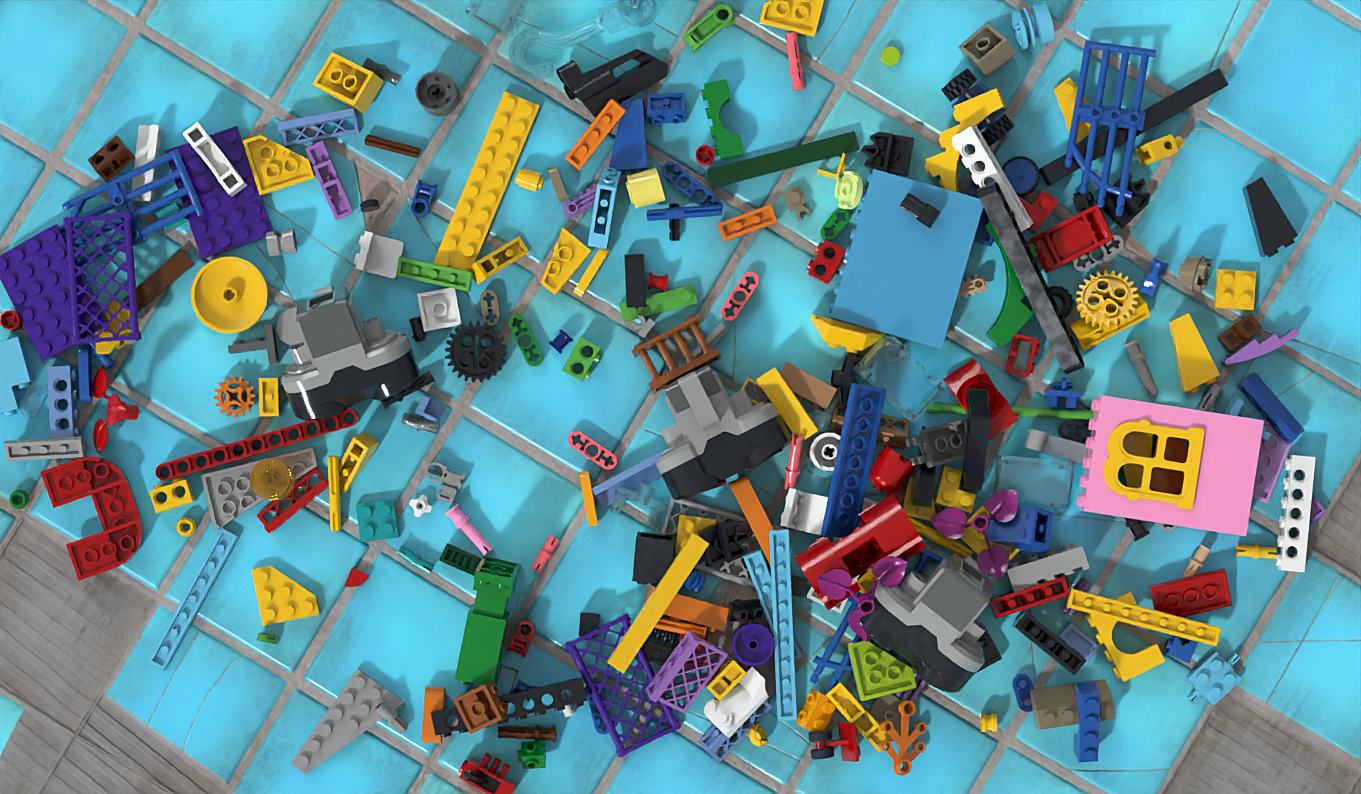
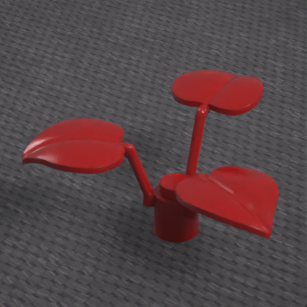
(116, 412)

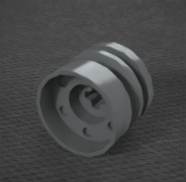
(429, 86)

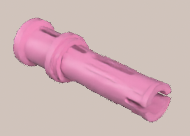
(462, 521)

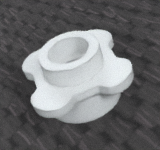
(425, 506)

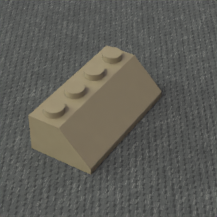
(1058, 708)

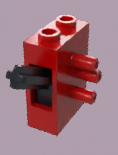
(487, 778)

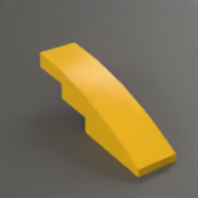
(858, 714)

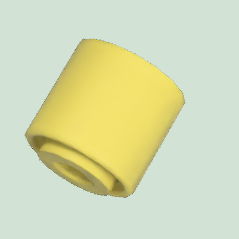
(645, 188)

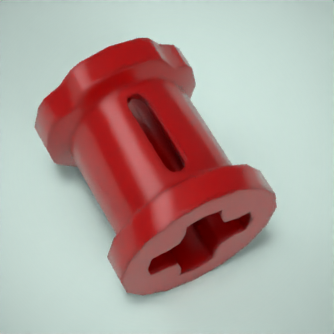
(657, 281)

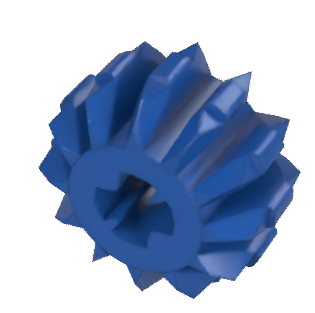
(695, 581)

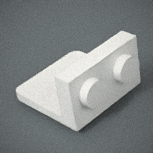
(378, 255)
(804, 511)

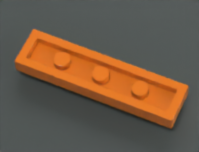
(596, 134)

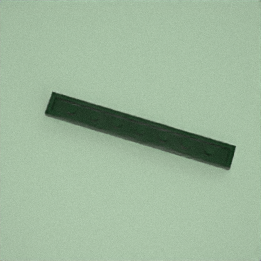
(782, 160)

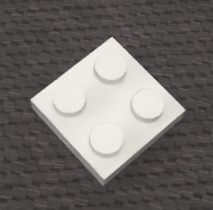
(439, 309)

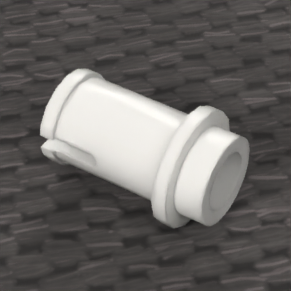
(569, 709)

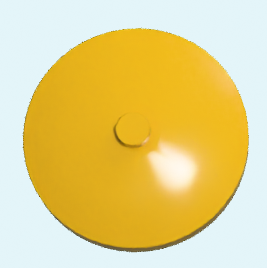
(229, 295)

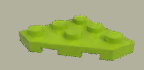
(878, 672)

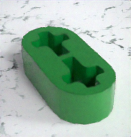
(838, 227)

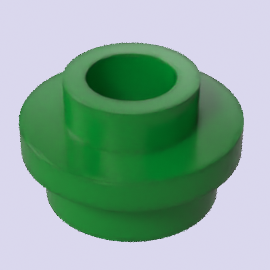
(13, 499)

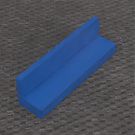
(1271, 408)

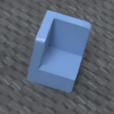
(430, 408)

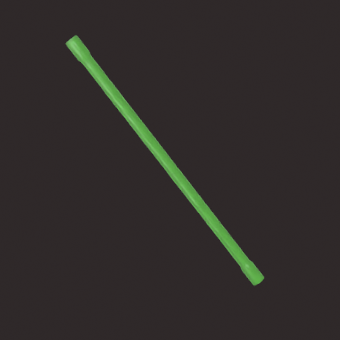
(938, 408)

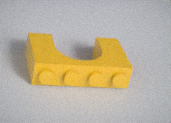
(1126, 664)

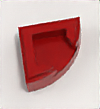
(356, 578)

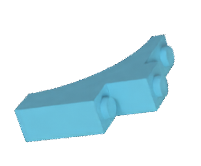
(14, 373)

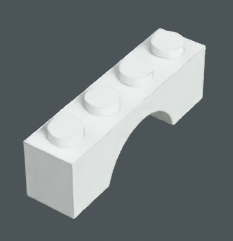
(215, 159)

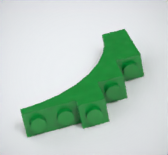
(1013, 311)

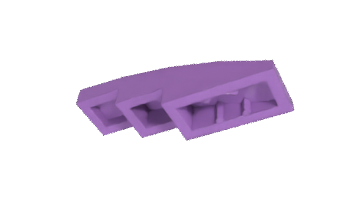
(329, 180)
(1254, 349)

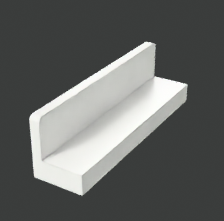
(146, 150)

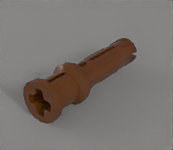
(529, 733)

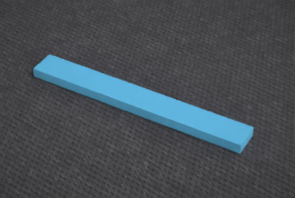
(193, 599)

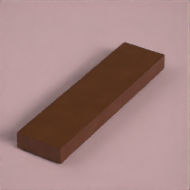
(162, 279)

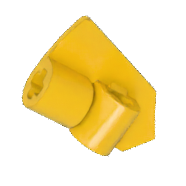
(115, 325)

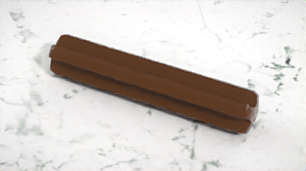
(392, 146)

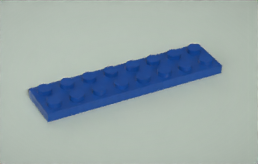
(853, 460)

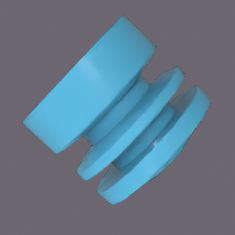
(1037, 25)

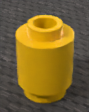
(529, 179)

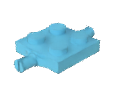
(1214, 678)

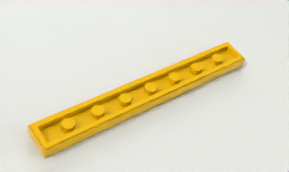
(657, 603)
(1143, 617)

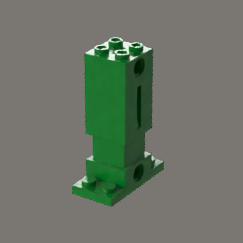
(486, 621)

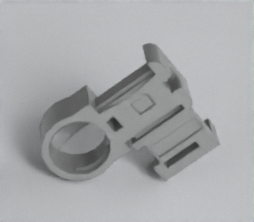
(449, 482)

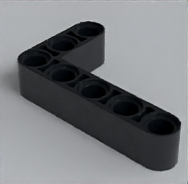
(976, 438)

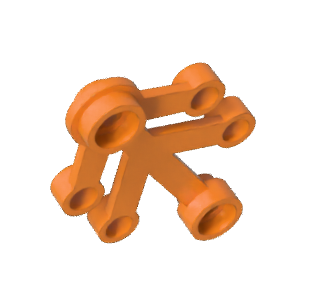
(903, 740)

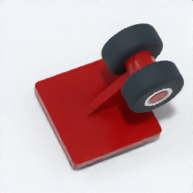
(847, 740)

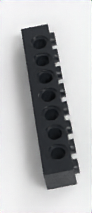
(575, 686)

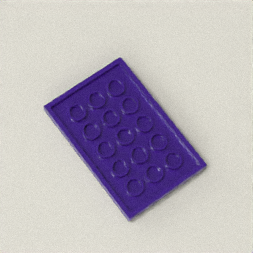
(227, 219)
(39, 288)

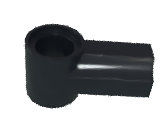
(923, 212)

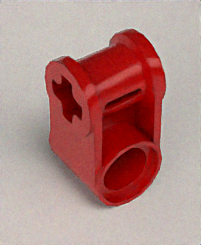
(521, 639)

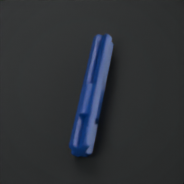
(684, 212)

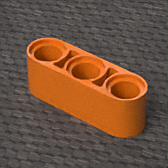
(433, 700)

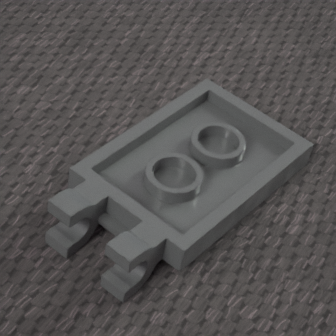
(940, 443)

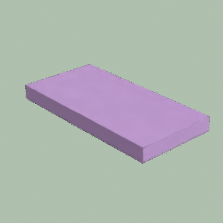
(1269, 465)

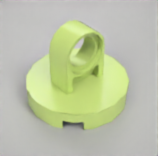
(849, 190)

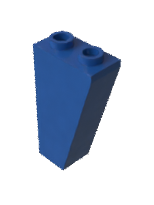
(630, 141)

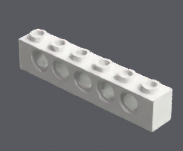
(992, 169)
(1303, 505)

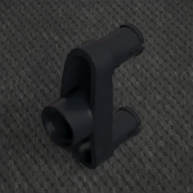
(844, 377)

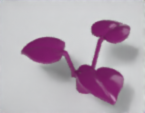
(1003, 507)
(837, 581)

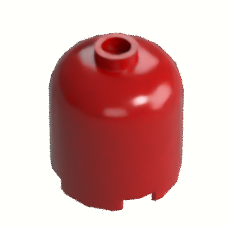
(890, 471)

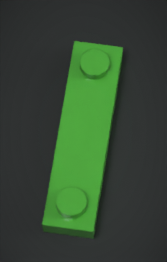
(434, 273)
(661, 303)

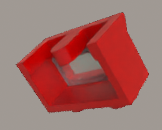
(1021, 355)

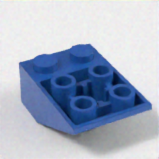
(1026, 532)

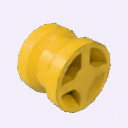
(988, 722)

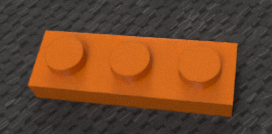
(747, 223)

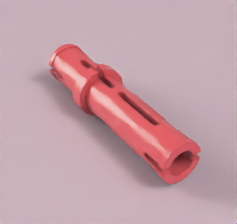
(796, 70)
(792, 469)

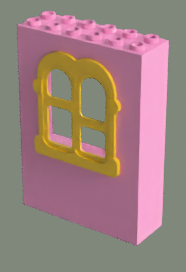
(1216, 472)

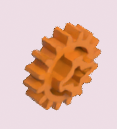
(240, 390)

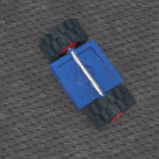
(960, 85)

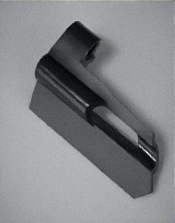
(600, 85)

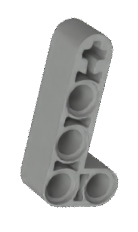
(1055, 446)

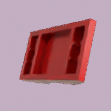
(1072, 239)
(975, 377)

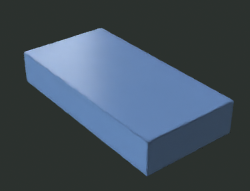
(1079, 641)

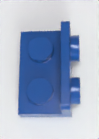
(666, 108)

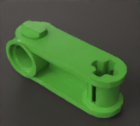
(708, 27)

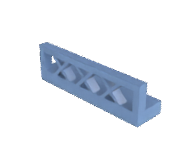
(321, 119)
(715, 738)

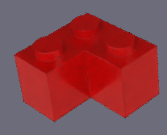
(1039, 209)

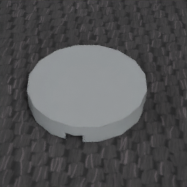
(287, 327)

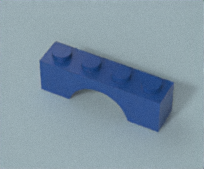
(1088, 706)

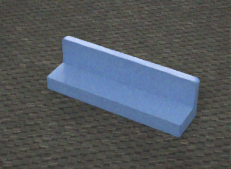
(643, 471)

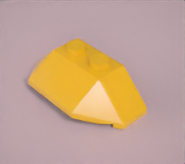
(845, 335)

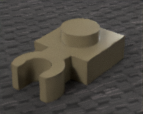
(794, 200)

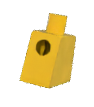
(1159, 149)

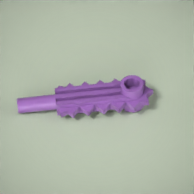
(584, 201)

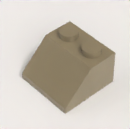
(987, 50)

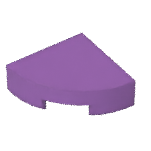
(1317, 510)

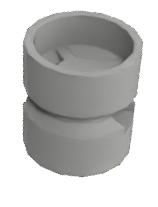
(281, 242)

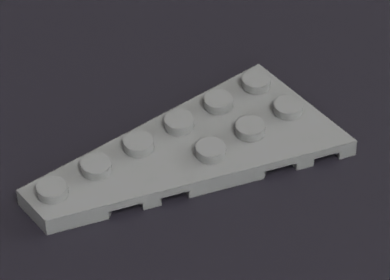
(230, 489)
(345, 720)

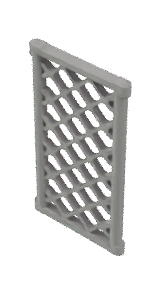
(722, 513)

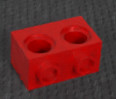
(829, 264)

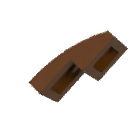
(1239, 332)

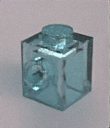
(820, 419)

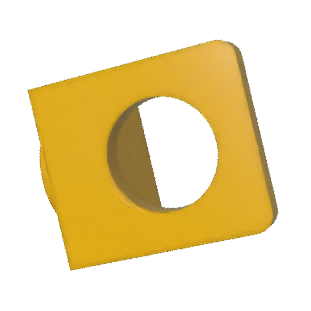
(841, 168)

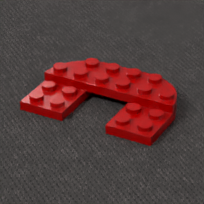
(114, 506)

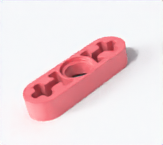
(743, 281)
(583, 438)

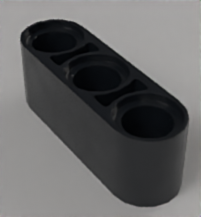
(635, 280)

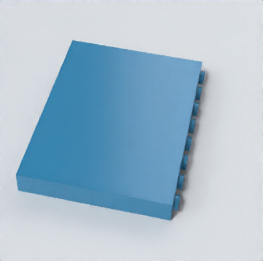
(901, 271)

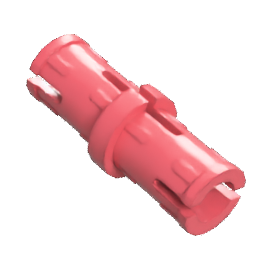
(545, 554)

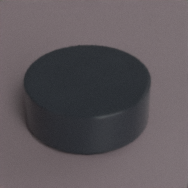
(369, 205)

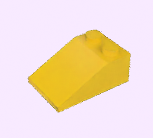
(348, 82)

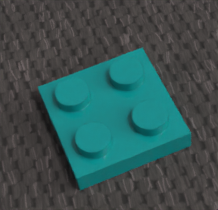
(377, 520)

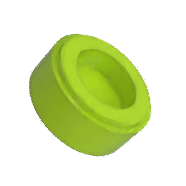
(890, 56)

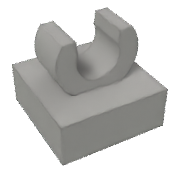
(644, 327)

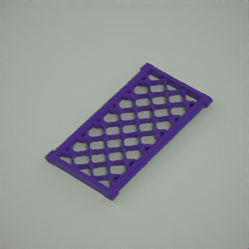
(73, 274)
(621, 750)

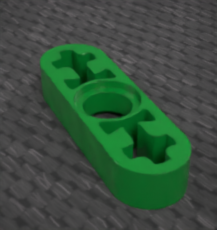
(533, 342)

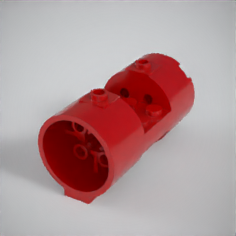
(884, 534)

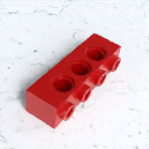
(1028, 597)

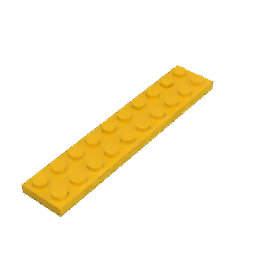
(487, 182)

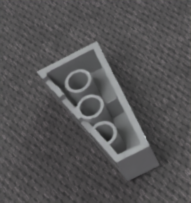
(1046, 567)

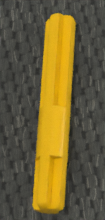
(334, 493)
(936, 537)

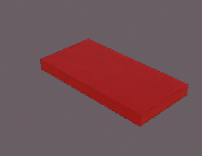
(1192, 594)

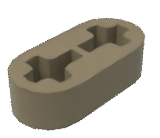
(557, 183)
(485, 309)

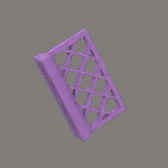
(664, 678)

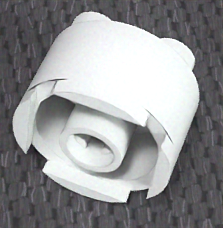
(817, 451)

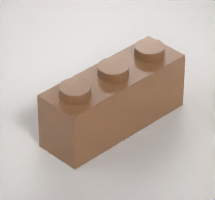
(808, 387)

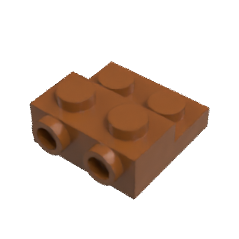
(481, 707)

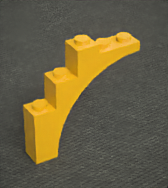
(968, 112)

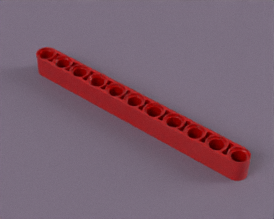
(267, 445)

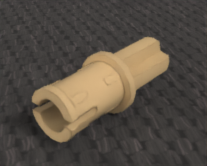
(1197, 561)

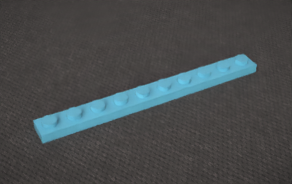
(782, 624)

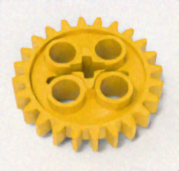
(1107, 299)

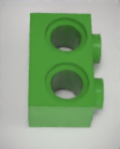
(577, 357)

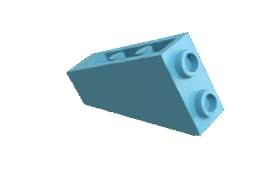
(604, 208)

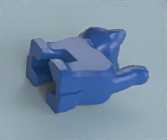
(1153, 277)

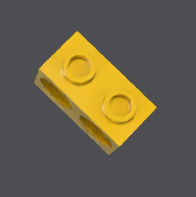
(173, 500)
(725, 679)

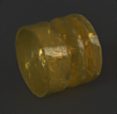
(261, 482)

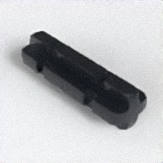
(674, 226)

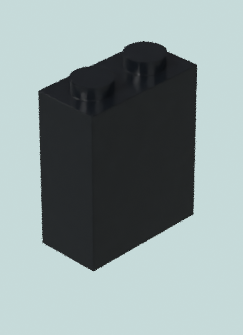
(652, 557)

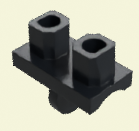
(744, 610)

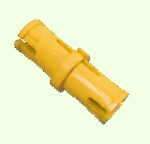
(1256, 551)

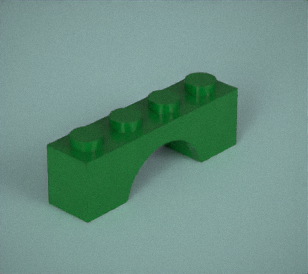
(728, 143)

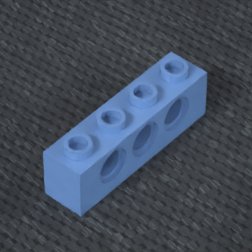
(55, 396)

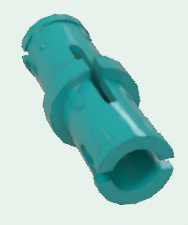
(415, 560)

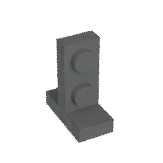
(258, 344)

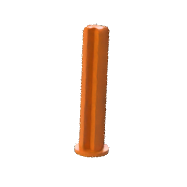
(680, 627)

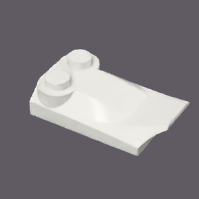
(738, 703)

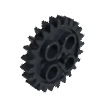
(458, 349)

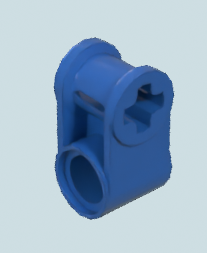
(423, 197)

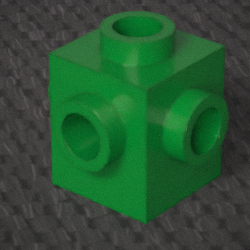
(532, 754)

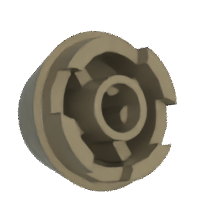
(1195, 273)

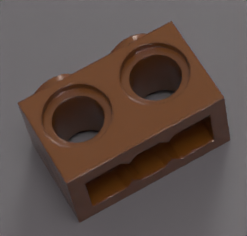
(111, 158)

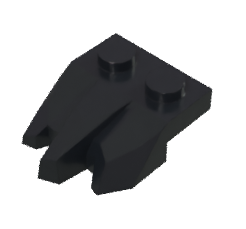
(889, 153)
(1131, 207)
(724, 542)

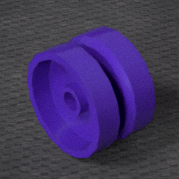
(744, 652)

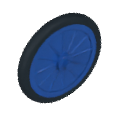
(1022, 174)

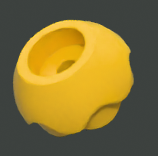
(757, 735)

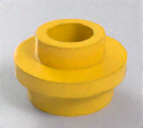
(180, 528)

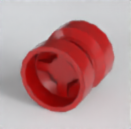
(703, 153)
(8, 320)

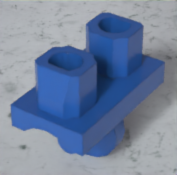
(1071, 396)

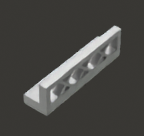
(44, 448)

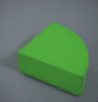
(269, 638)

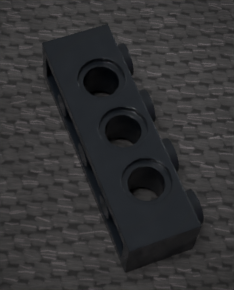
(1049, 642)

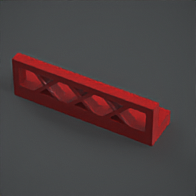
(298, 505)

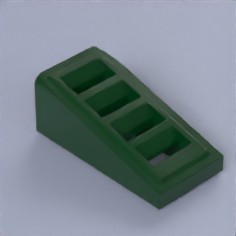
(448, 547)

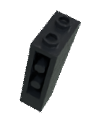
(1267, 218)

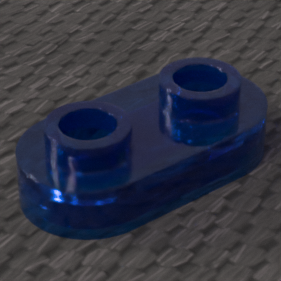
(1022, 693)

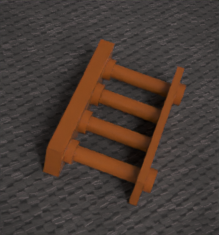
(675, 372)

